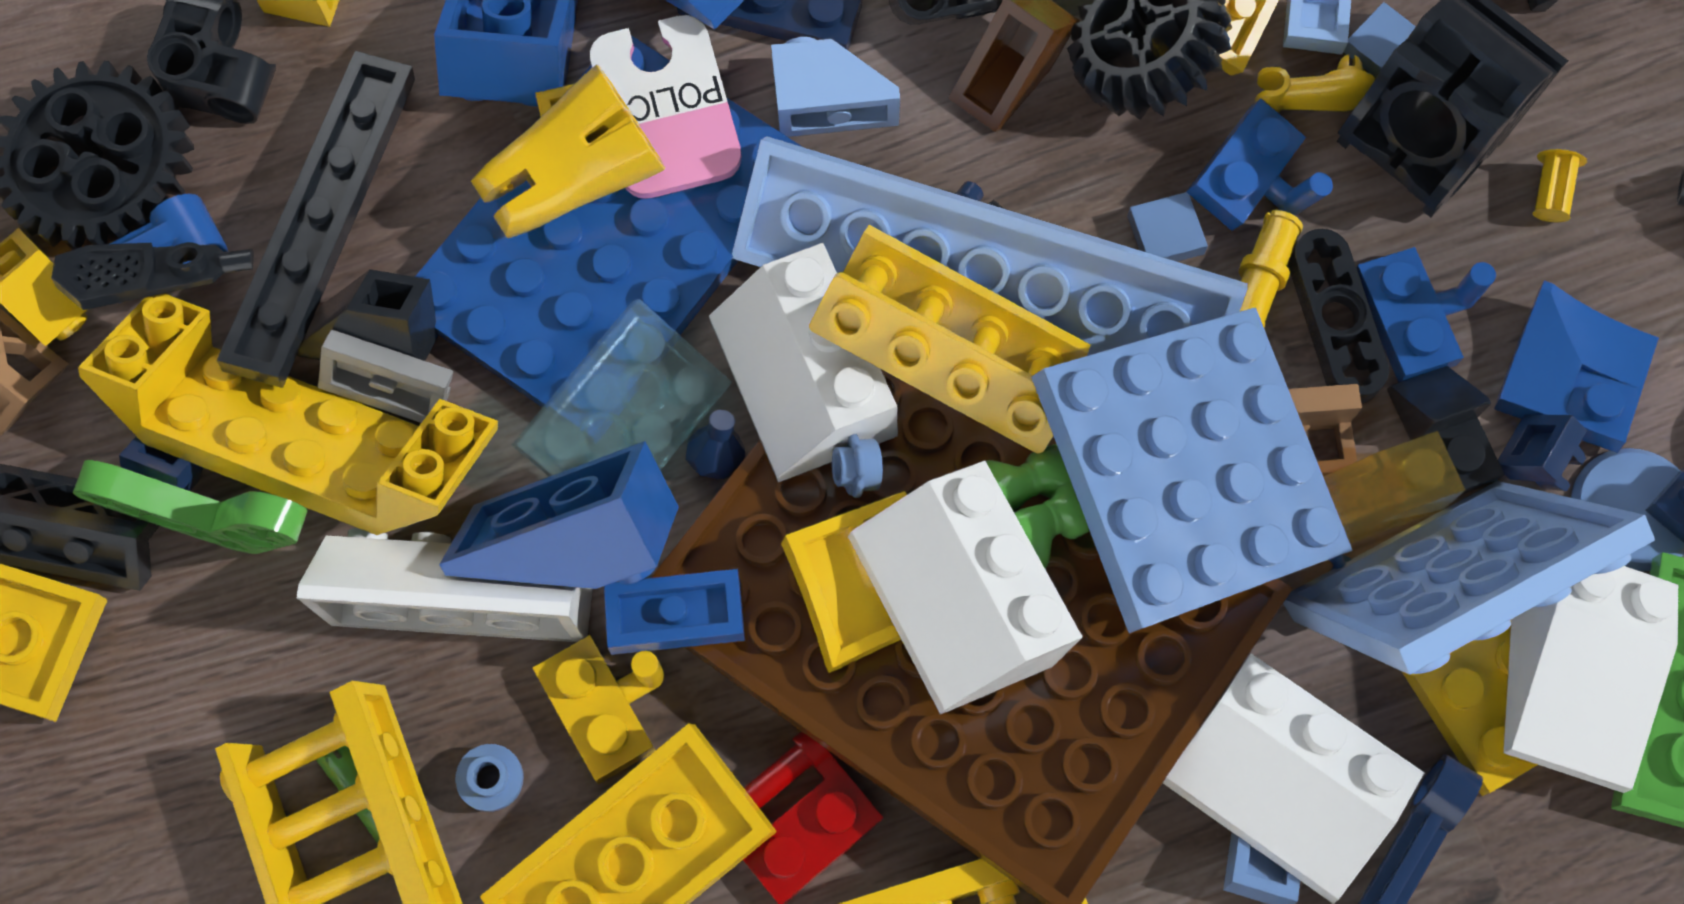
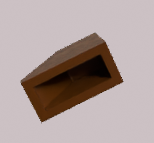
(1012, 59)

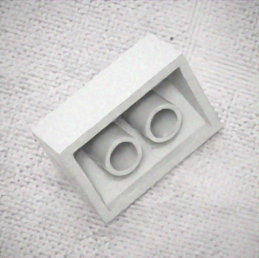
(794, 382)
(964, 587)
(1294, 779)

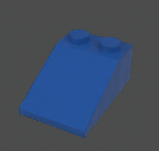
(503, 48)
(572, 527)

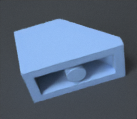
(829, 89)

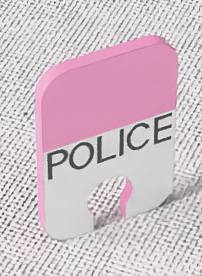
(676, 107)

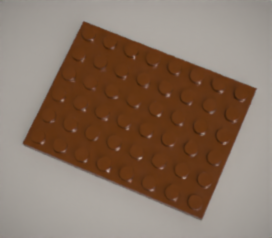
(1026, 776)

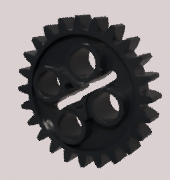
(114, 110)

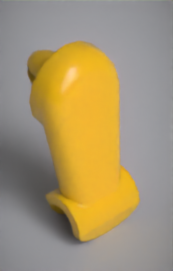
(1334, 91)

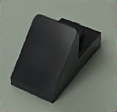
(1452, 407)

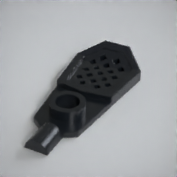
(132, 271)

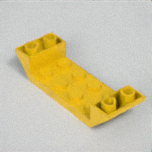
(286, 440)

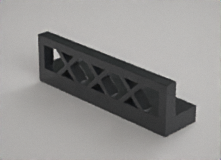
(69, 540)

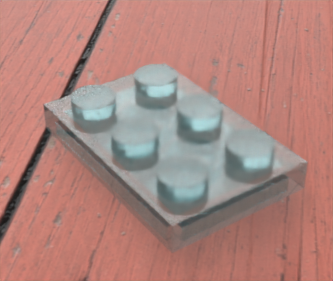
(626, 391)

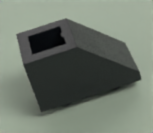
(379, 309)

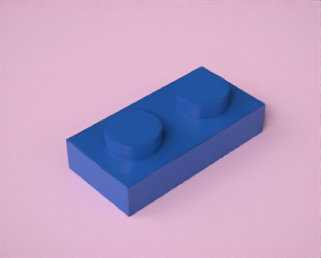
(674, 612)

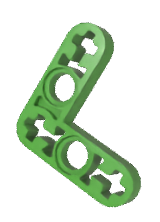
(243, 523)

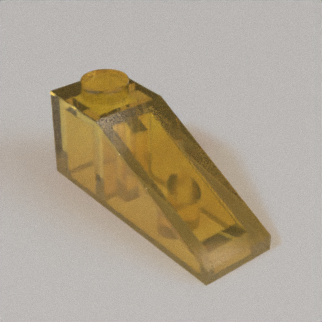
(1394, 487)

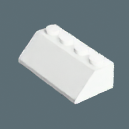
(402, 587)

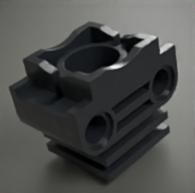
(1450, 97)

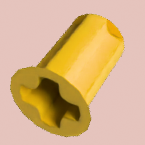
(1557, 184)

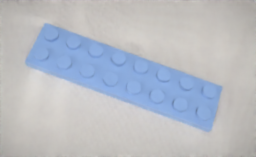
(1062, 275)

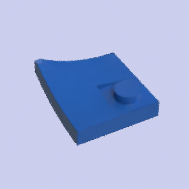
(1577, 366)

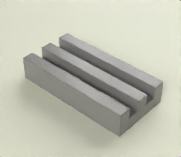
(381, 376)

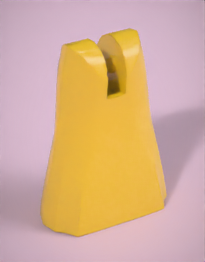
(569, 157)

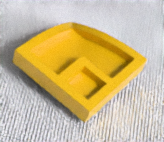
(837, 588)

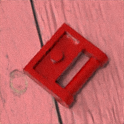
(815, 828)

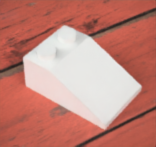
(1591, 676)

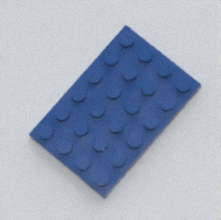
(549, 295)

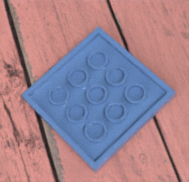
(1190, 466)

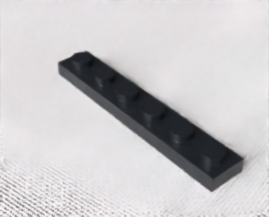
(316, 221)

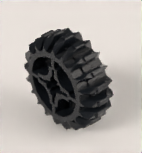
(1159, 43)

